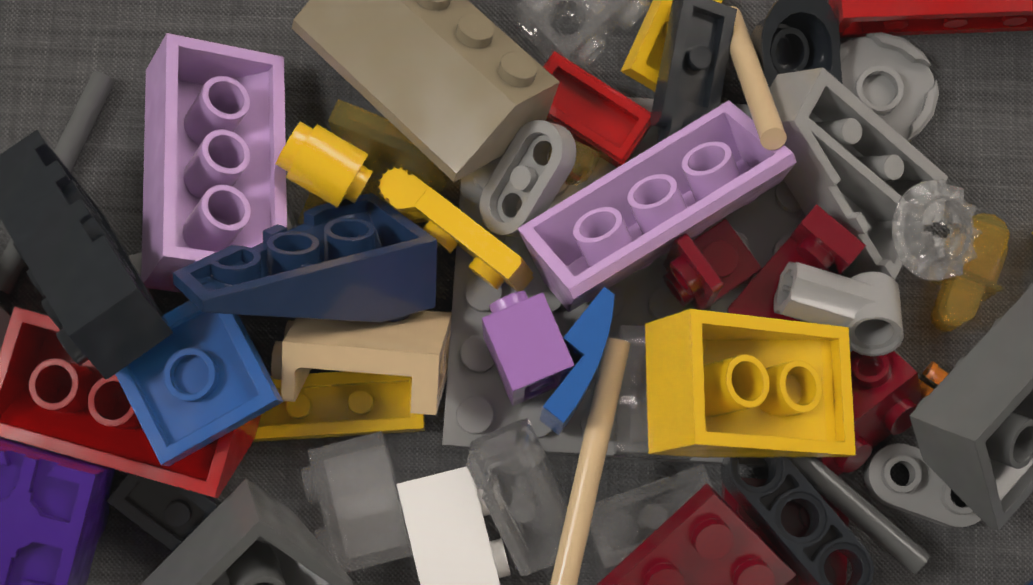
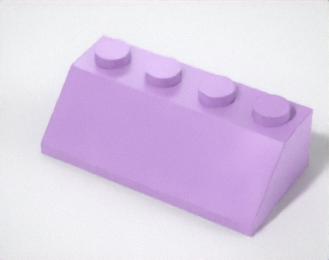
(209, 153)
(650, 202)

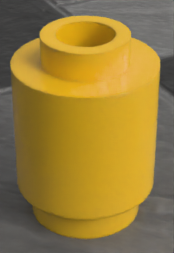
(324, 164)

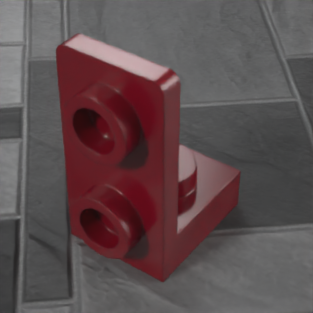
(816, 243)
(708, 266)

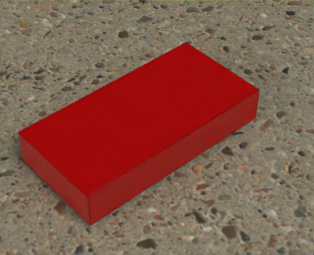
(596, 112)

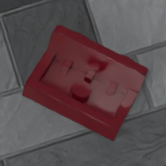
(883, 399)

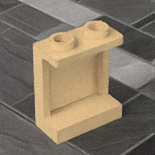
(401, 348)

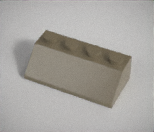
(433, 73)

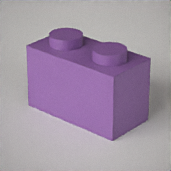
(526, 346)

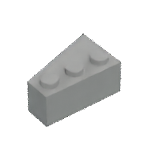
(848, 162)

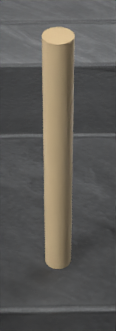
(755, 87)
(590, 463)

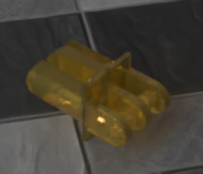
(961, 295)

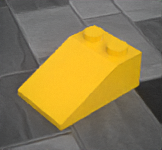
(747, 387)

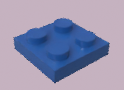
(197, 383)

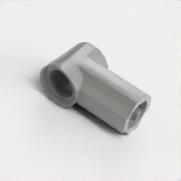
(863, 303)

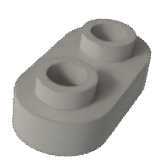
(527, 176)
(922, 496)

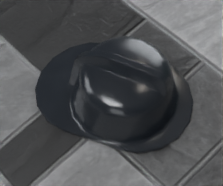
(798, 38)

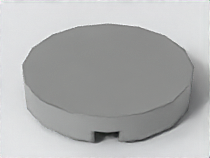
(891, 80)

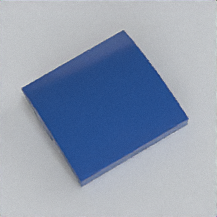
(586, 345)

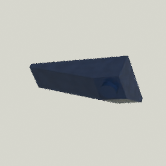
(335, 266)

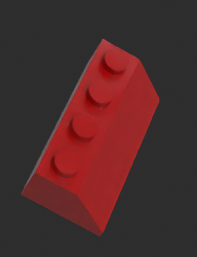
(84, 416)

